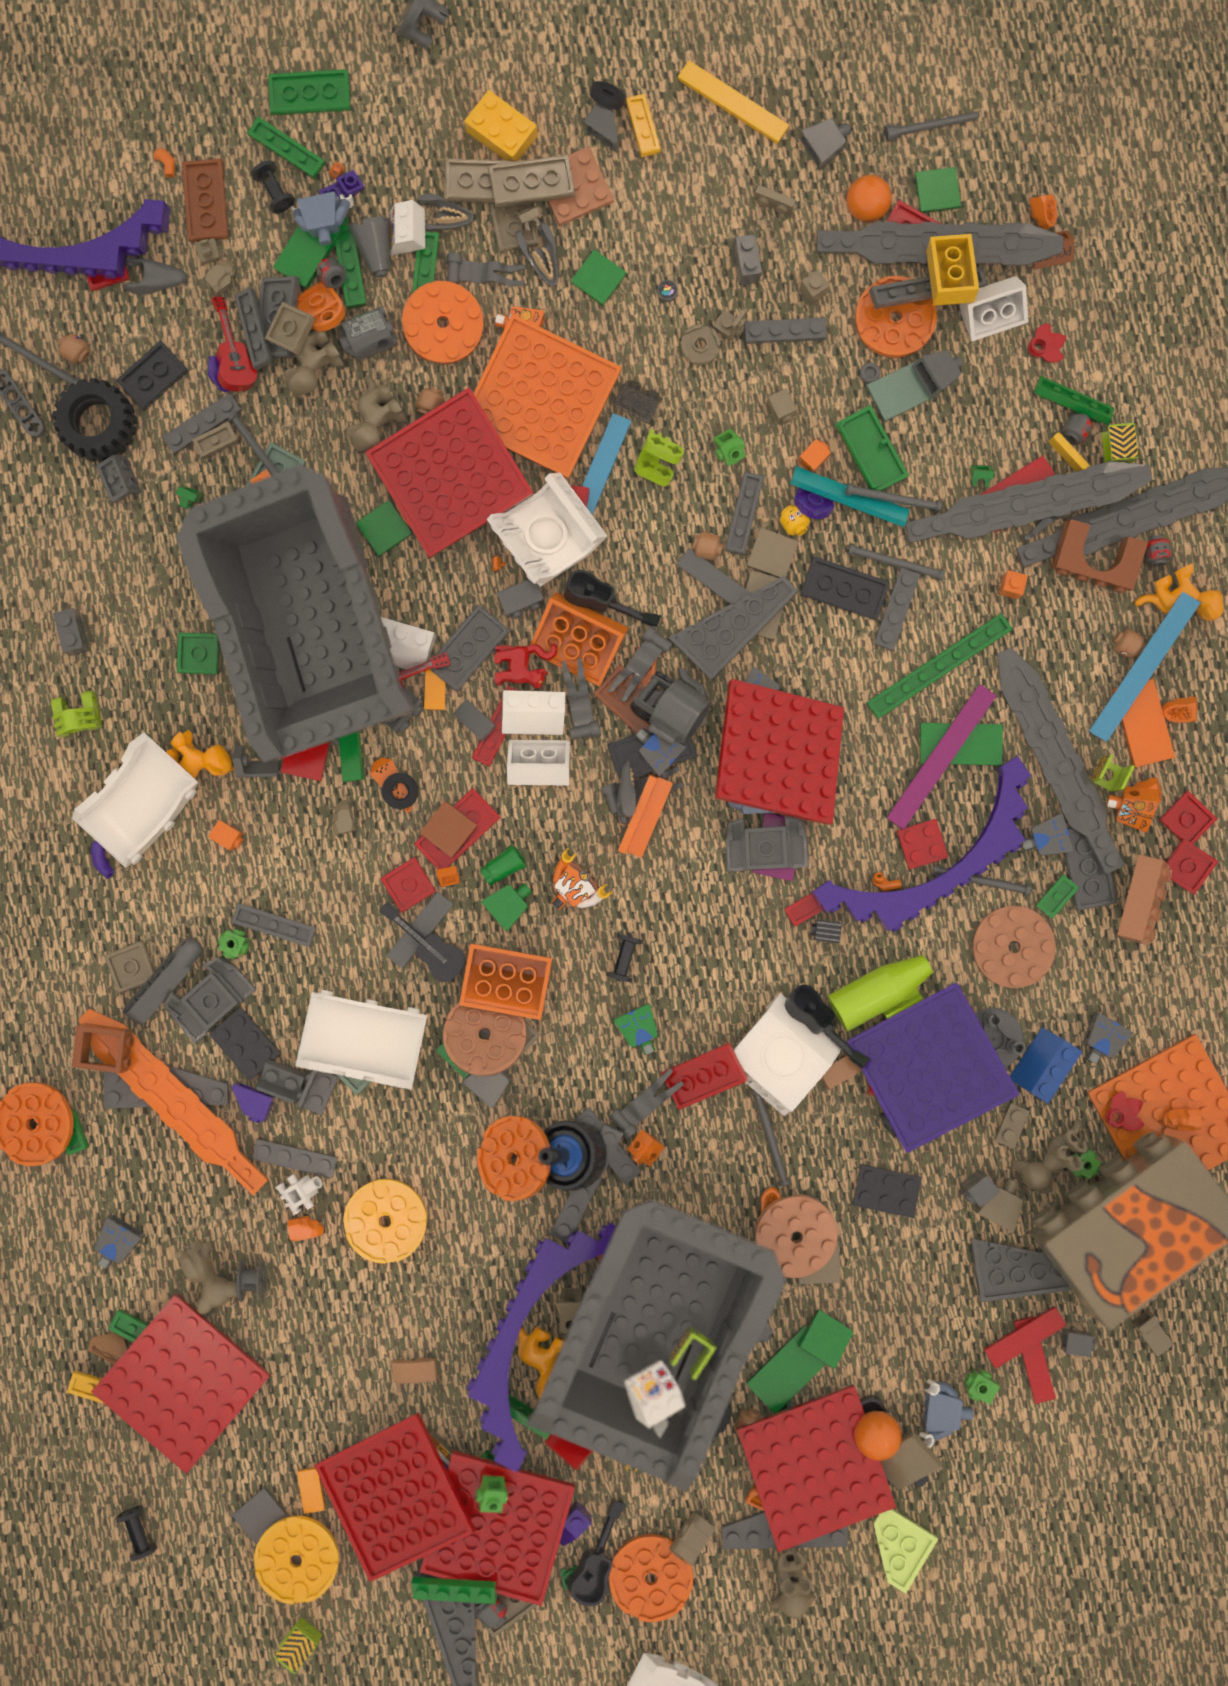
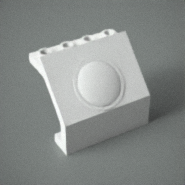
(548, 530)
(784, 1057)

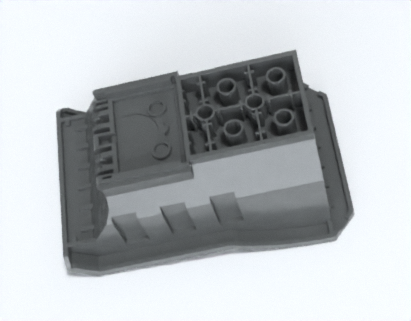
(293, 612)
(648, 1289)

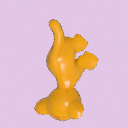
(1211, 600)
(214, 759)
(537, 1356)

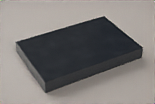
(152, 375)

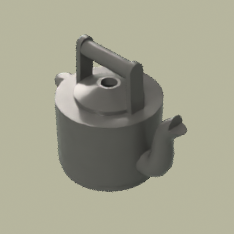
(677, 709)

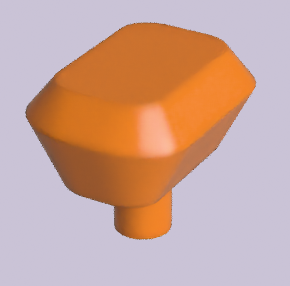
(337, 169)
(496, 563)

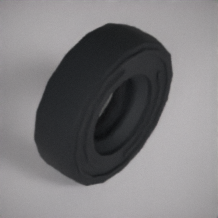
(607, 95)
(397, 778)

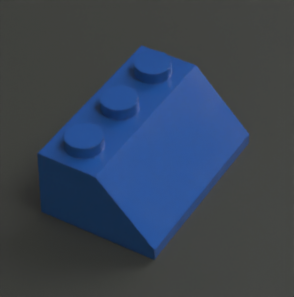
(1045, 1065)

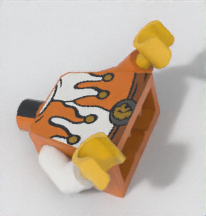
(575, 885)

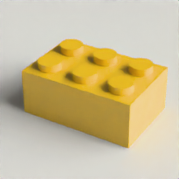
(501, 127)
(952, 269)

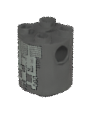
(367, 334)

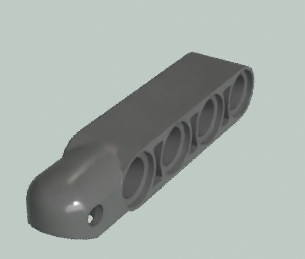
(163, 981)

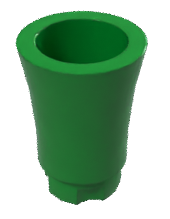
(503, 865)

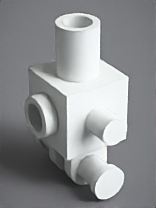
(299, 1192)

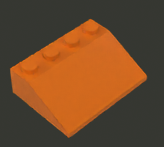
(579, 634)
(506, 981)

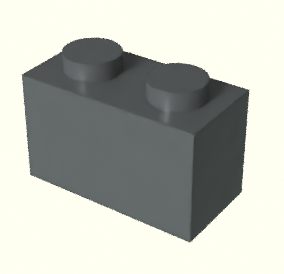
(747, 260)
(520, 599)
(71, 632)
(978, 1188)

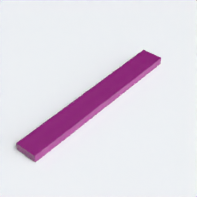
(941, 757)

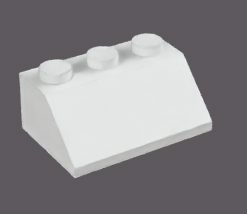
(996, 308)
(409, 644)
(533, 712)
(538, 762)

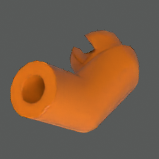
(168, 161)
(884, 884)

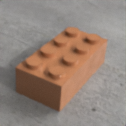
(1144, 900)

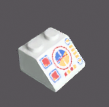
(406, 227)
(654, 1394)

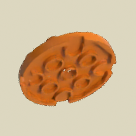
(445, 301)
(890, 337)
(54, 1126)
(494, 1161)
(644, 1599)

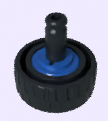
(575, 1155)

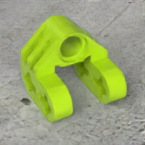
(648, 460)
(77, 719)

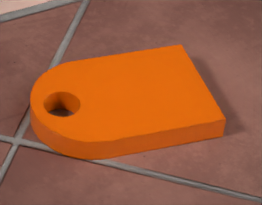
(322, 304)

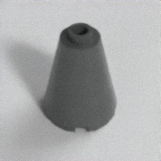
(374, 243)

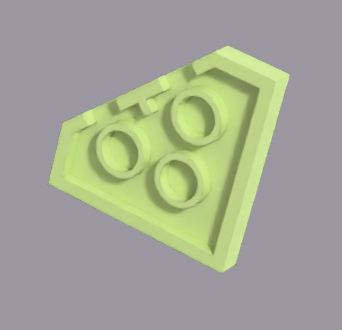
(902, 1547)

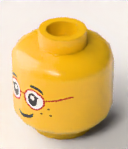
(794, 521)

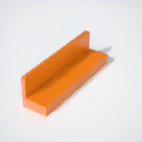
(645, 816)

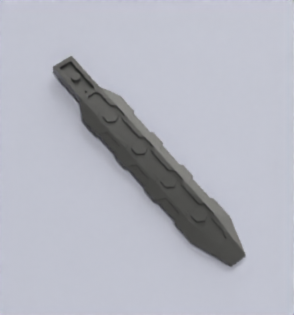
(894, 242)
(1034, 501)
(1140, 513)
(1060, 762)

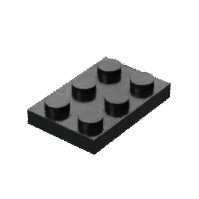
(245, 1043)
(887, 1190)

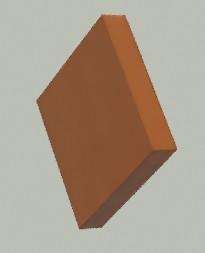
(448, 829)

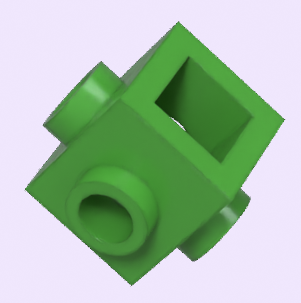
(729, 447)
(241, 943)
(1091, 1168)
(981, 1386)
(491, 1494)

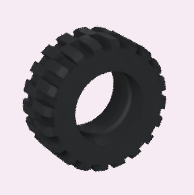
(80, 398)

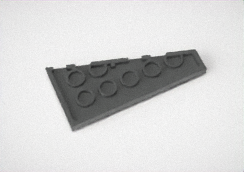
(725, 633)
(1013, 1272)
(756, 1534)
(456, 1636)

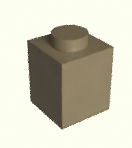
(814, 287)
(782, 407)

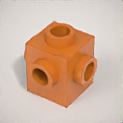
(645, 1148)

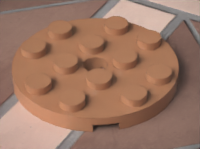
(1035, 946)
(479, 1055)
(801, 1215)

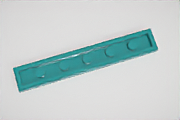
(836, 491)

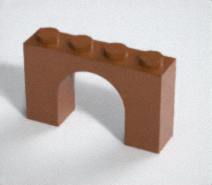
(1071, 560)

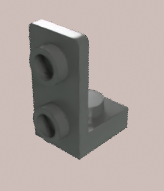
(248, 769)

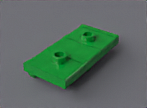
(871, 449)

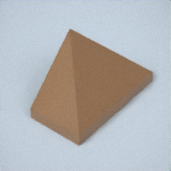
(108, 1347)

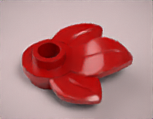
(1049, 343)
(1127, 1112)

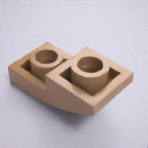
(840, 1072)
(414, 1371)

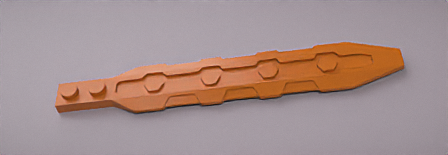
(176, 1104)

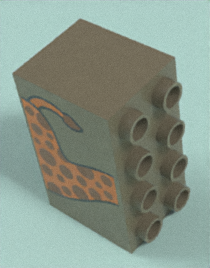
(1135, 1228)

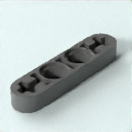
(20, 403)

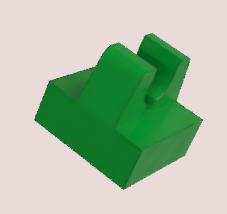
(981, 472)
(188, 496)

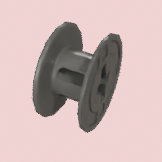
(251, 1280)

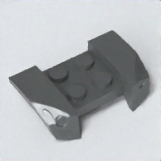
(766, 846)
(210, 998)

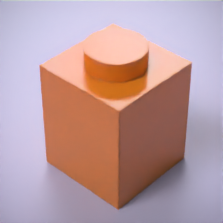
(814, 456)
(1013, 584)
(226, 835)

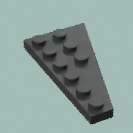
(209, 1090)

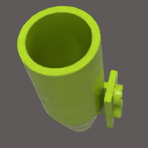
(883, 991)

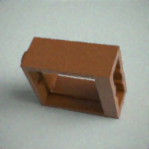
(82, 1048)

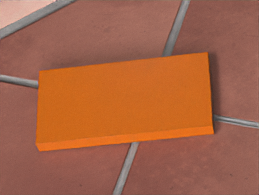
(1147, 729)

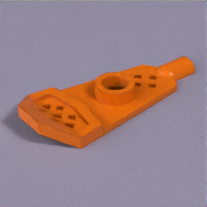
(381, 777)

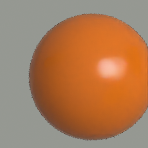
(869, 198)
(878, 1435)

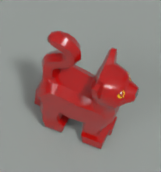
(519, 664)

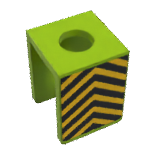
(1120, 443)
(1120, 774)
(703, 1357)
(298, 1645)

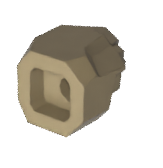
(220, 276)
(343, 819)

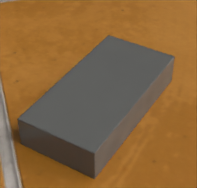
(474, 720)

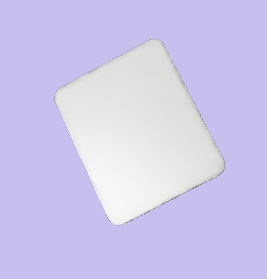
(660, 1427)

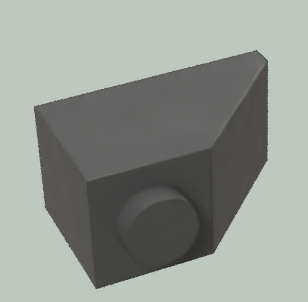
(602, 126)

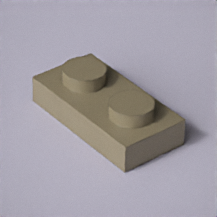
(767, 197)
(215, 440)
(1011, 1125)

